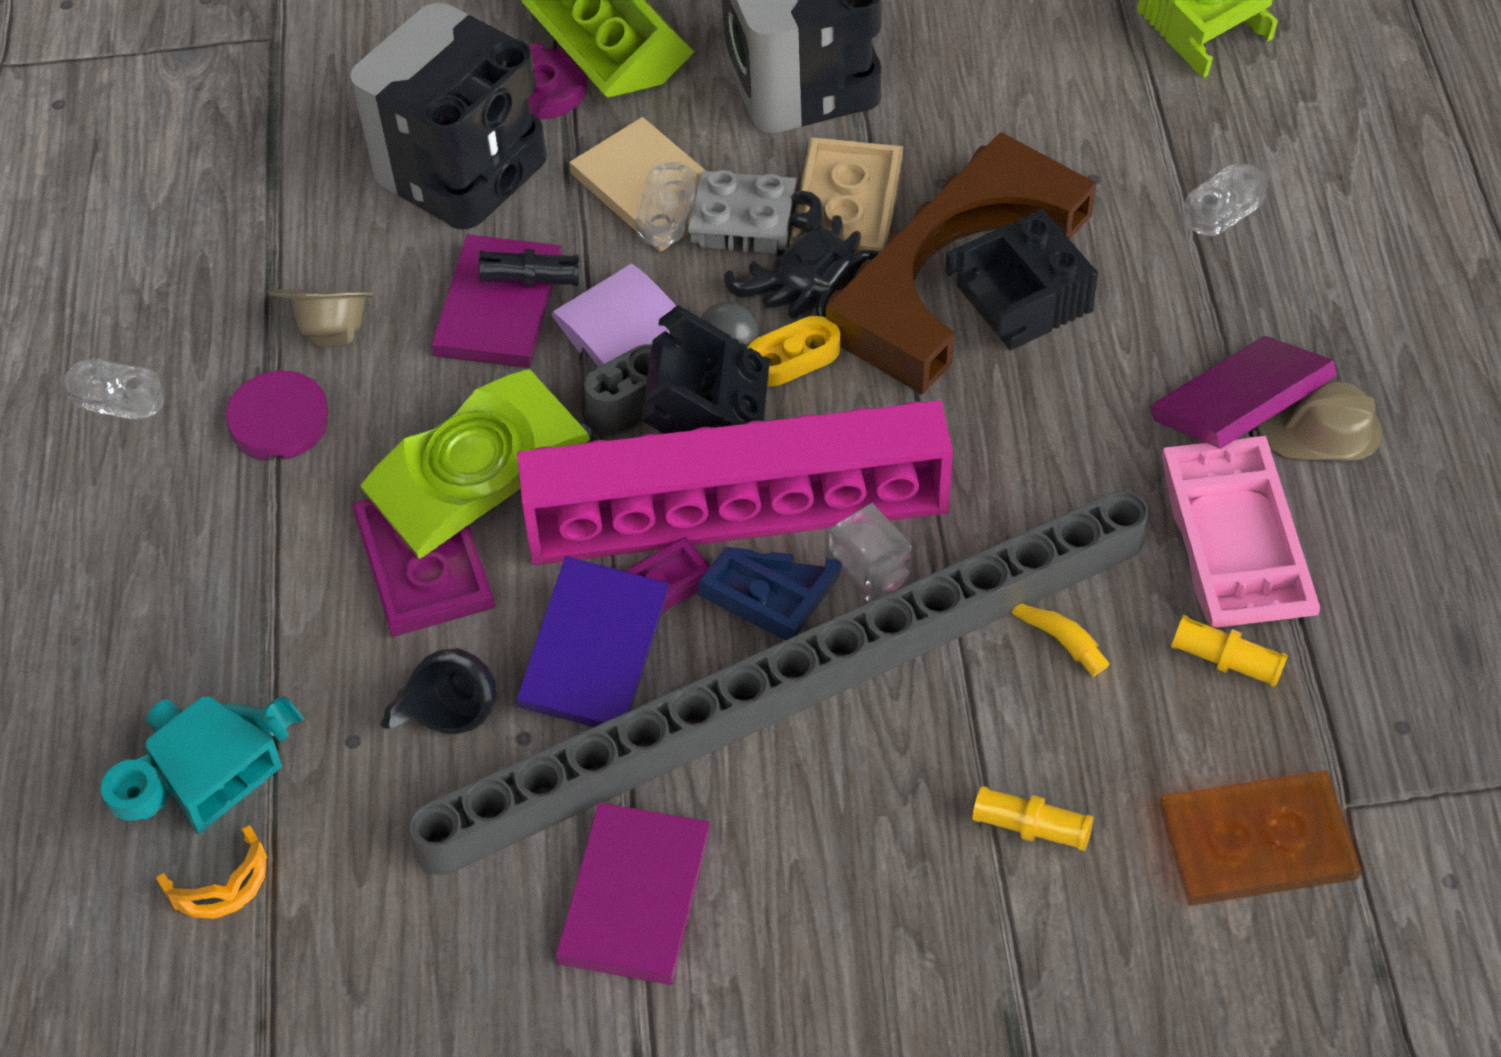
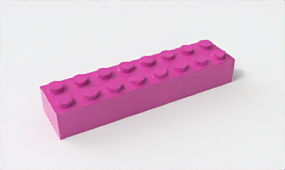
(734, 481)

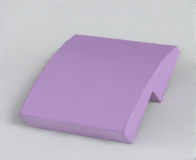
(615, 315)

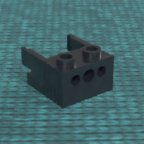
(1024, 278)
(702, 377)

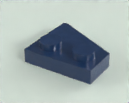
(768, 588)

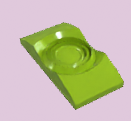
(469, 462)

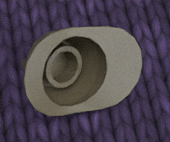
(326, 316)
(1326, 425)

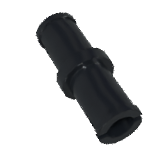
(528, 268)

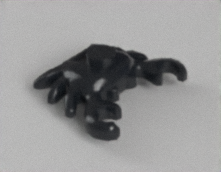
(810, 266)

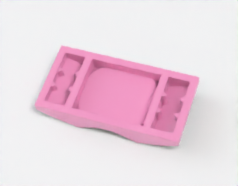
(1238, 533)

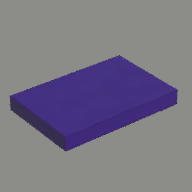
(592, 643)

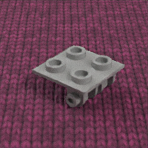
(742, 207)

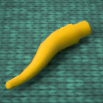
(1068, 633)

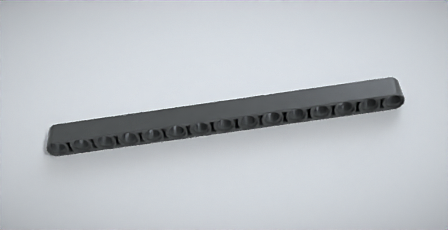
(774, 695)

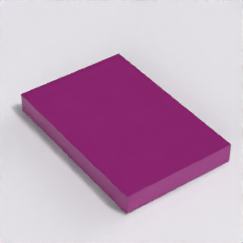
(492, 318)
(1243, 391)
(427, 590)
(634, 893)

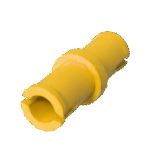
(1229, 651)
(1032, 818)

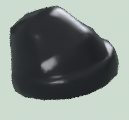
(445, 693)

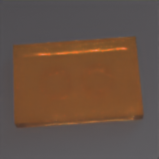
(1259, 838)

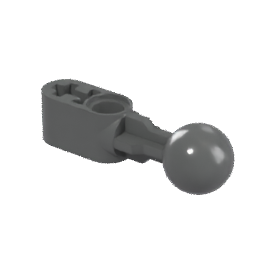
(618, 388)

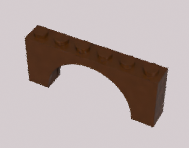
(881, 309)

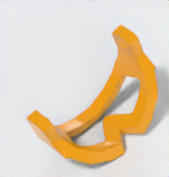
(233, 898)

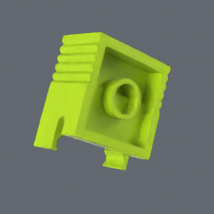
(1195, 22)

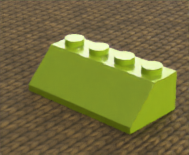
(614, 41)

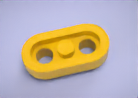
(791, 348)

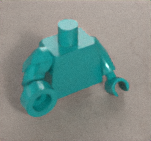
(201, 757)

